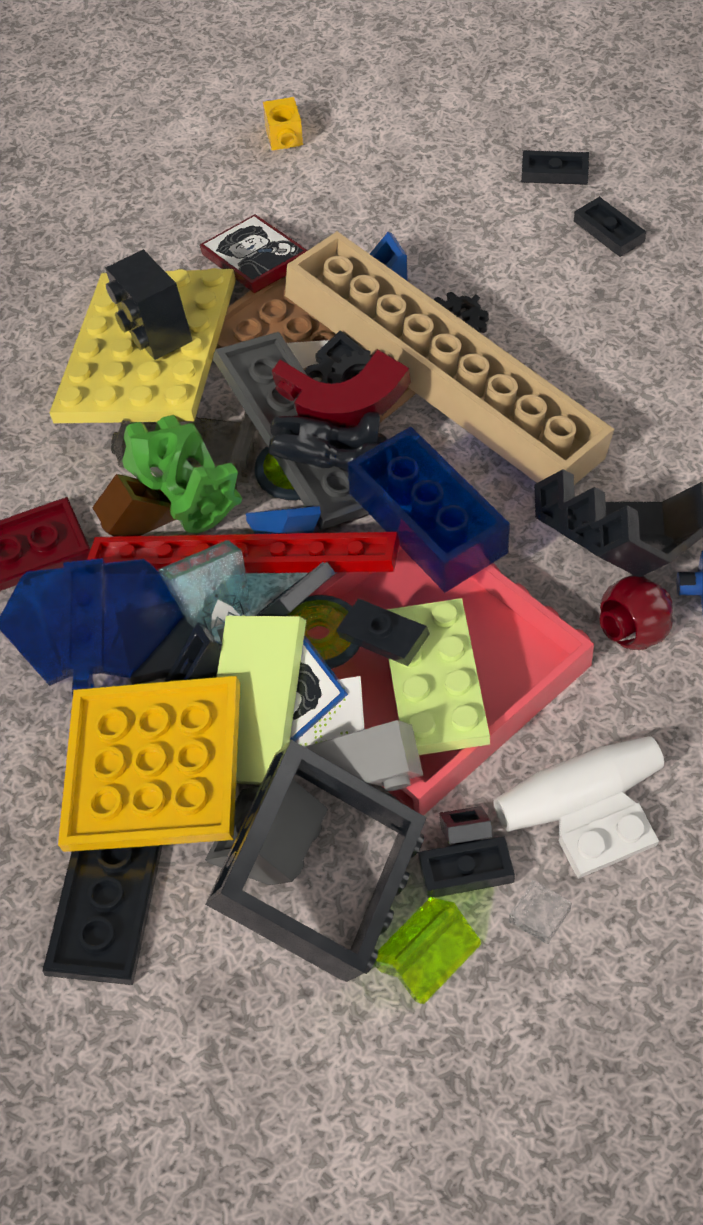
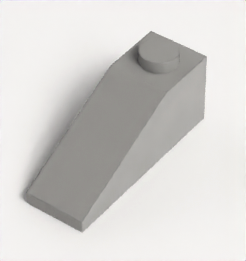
(377, 755)

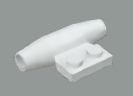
(588, 799)

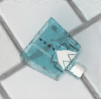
(210, 586)

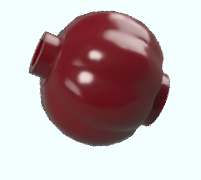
(638, 607)

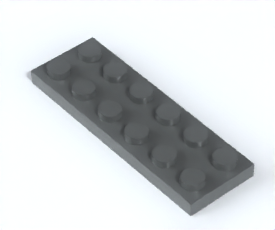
(248, 372)

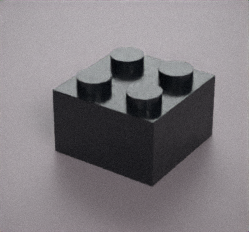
(148, 304)

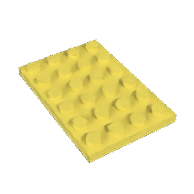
(116, 380)

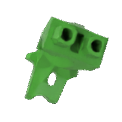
(197, 495)

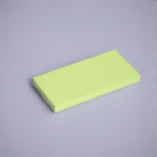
(267, 661)

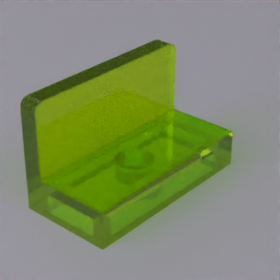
(428, 948)

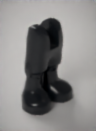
(315, 440)

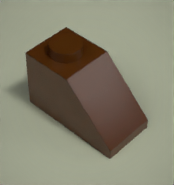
(131, 507)

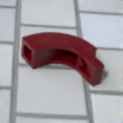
(346, 402)

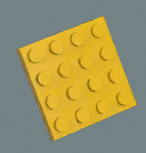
(151, 765)

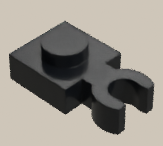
(331, 353)

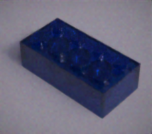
(430, 506)

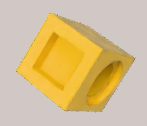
(283, 123)

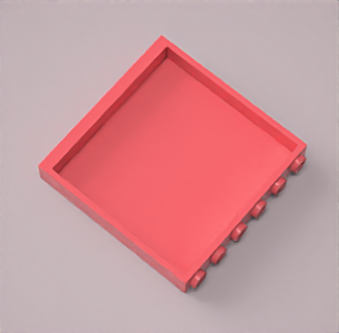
(518, 648)

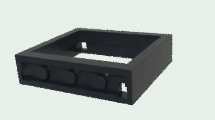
(231, 900)

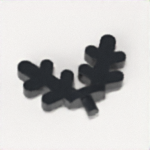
(473, 316)

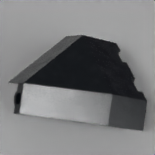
(626, 534)

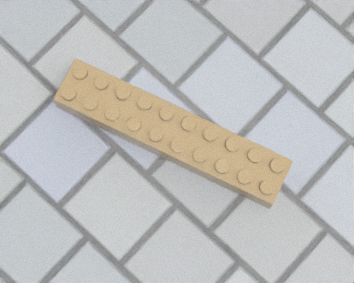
(448, 361)

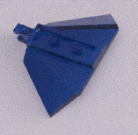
(89, 619)

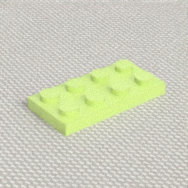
(441, 684)

